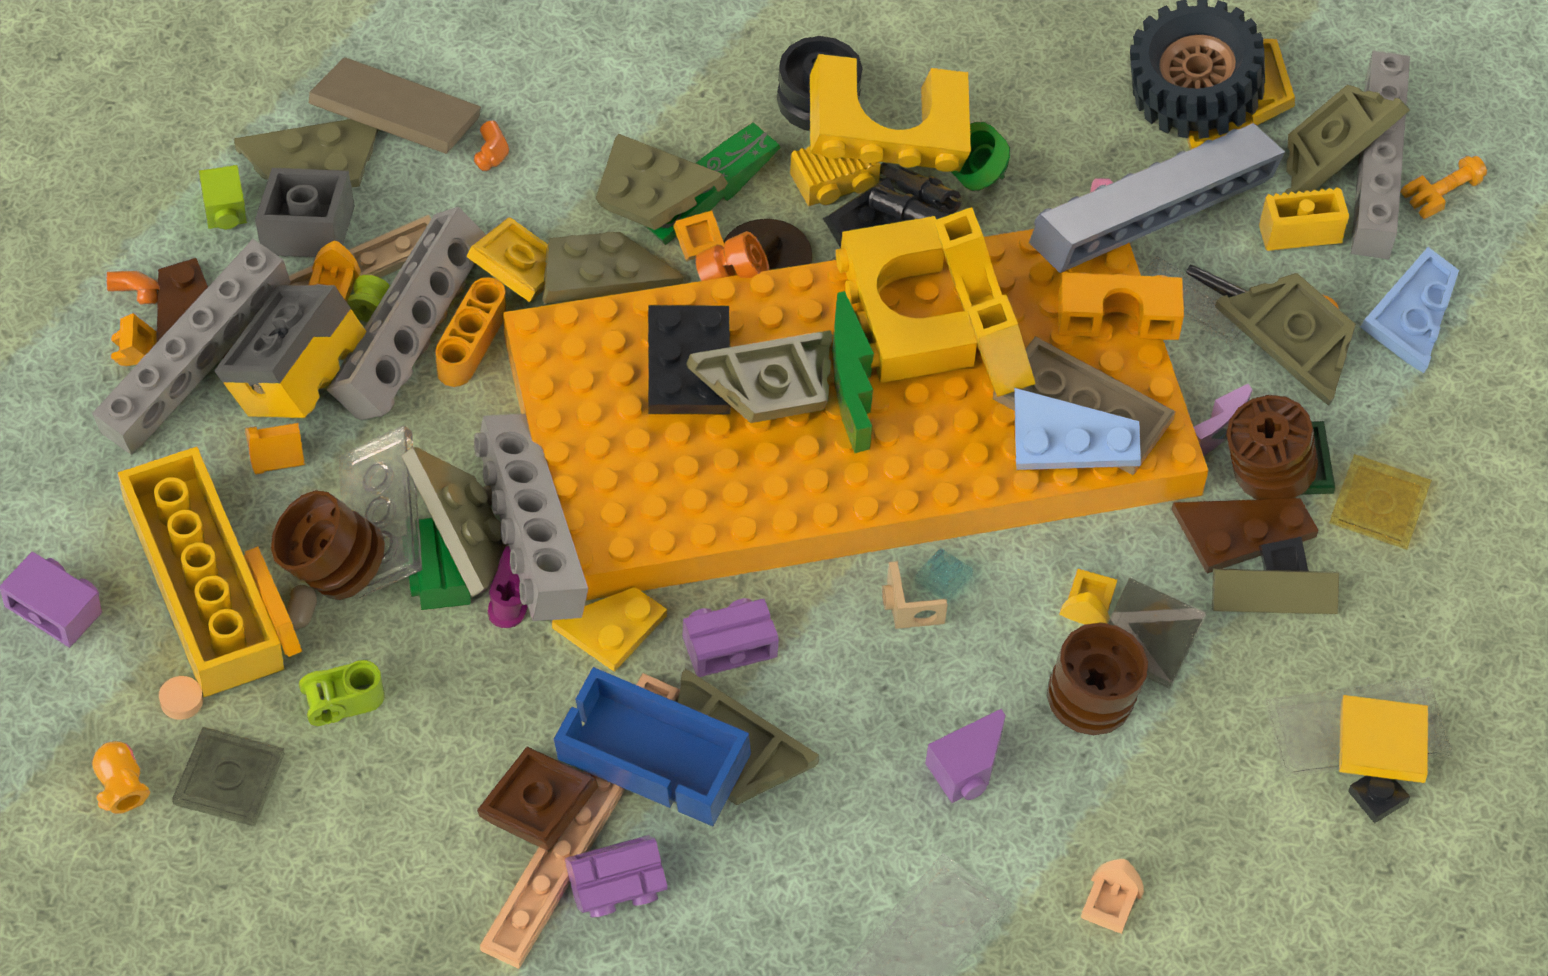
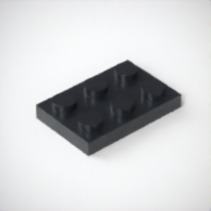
(672, 337)

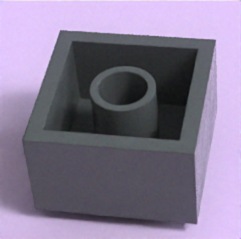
(304, 210)

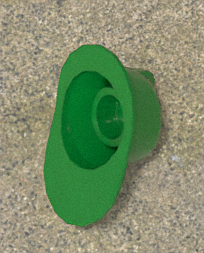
(986, 160)

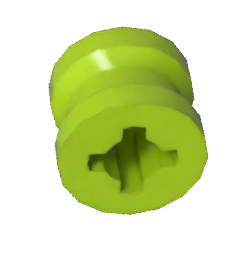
(368, 294)

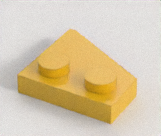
(613, 626)

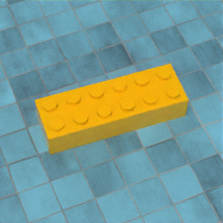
(201, 571)

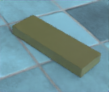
(1275, 591)

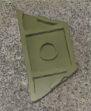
(1338, 134)
(325, 146)
(651, 183)
(601, 266)
(1295, 329)
(769, 376)
(461, 516)
(774, 753)

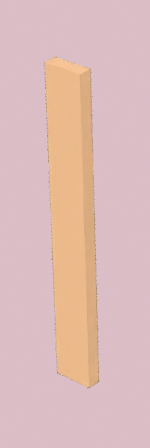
(546, 874)

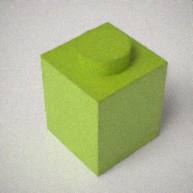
(223, 197)

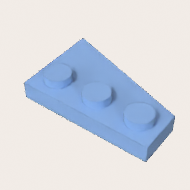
(1413, 309)
(1071, 436)

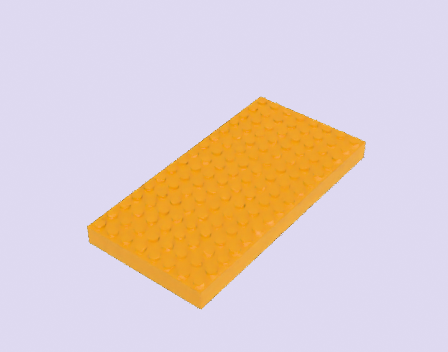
(726, 497)

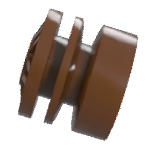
(1272, 448)
(327, 545)
(1097, 678)

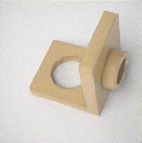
(904, 612)

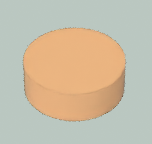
(180, 697)

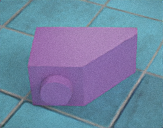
(966, 757)

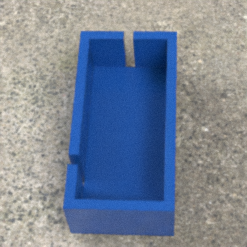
(653, 746)

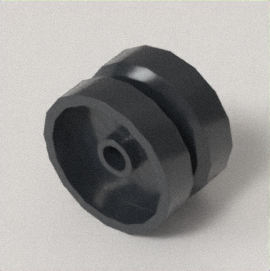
(795, 71)

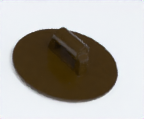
(781, 242)

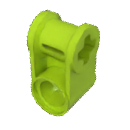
(341, 692)

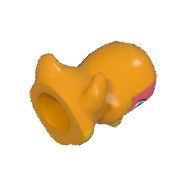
(119, 773)

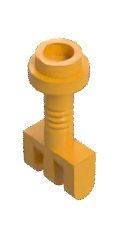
(1470, 170)

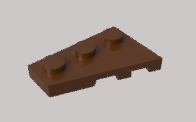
(179, 289)
(1233, 529)

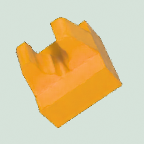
(697, 234)
(134, 340)

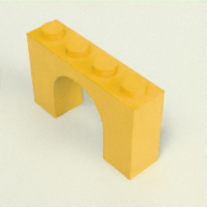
(845, 130)
(987, 308)
(901, 343)

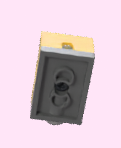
(290, 351)

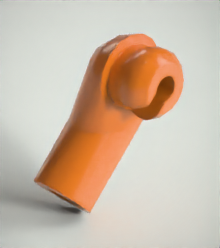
(494, 149)
(134, 281)

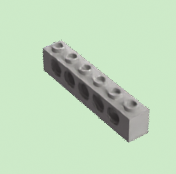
(1381, 164)
(407, 316)
(190, 348)
(531, 519)

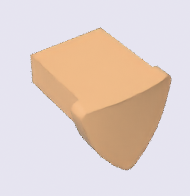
(1113, 895)

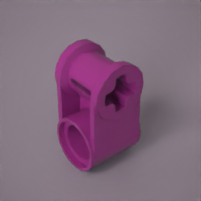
(505, 604)

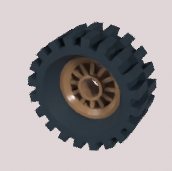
(1197, 68)

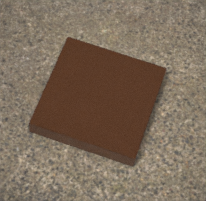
(537, 798)

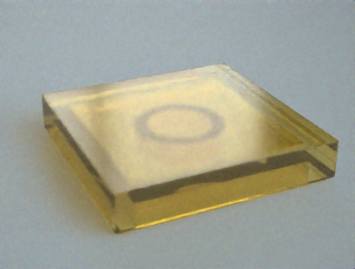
(1380, 501)

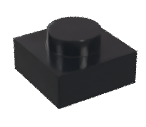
(1284, 555)
(1378, 796)

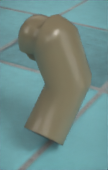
(301, 606)

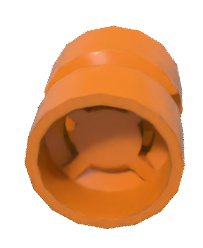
(739, 256)

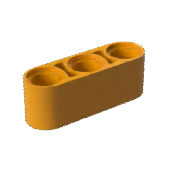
(478, 313)

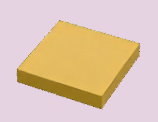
(513, 258)
(1384, 739)

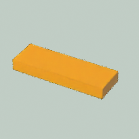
(272, 602)

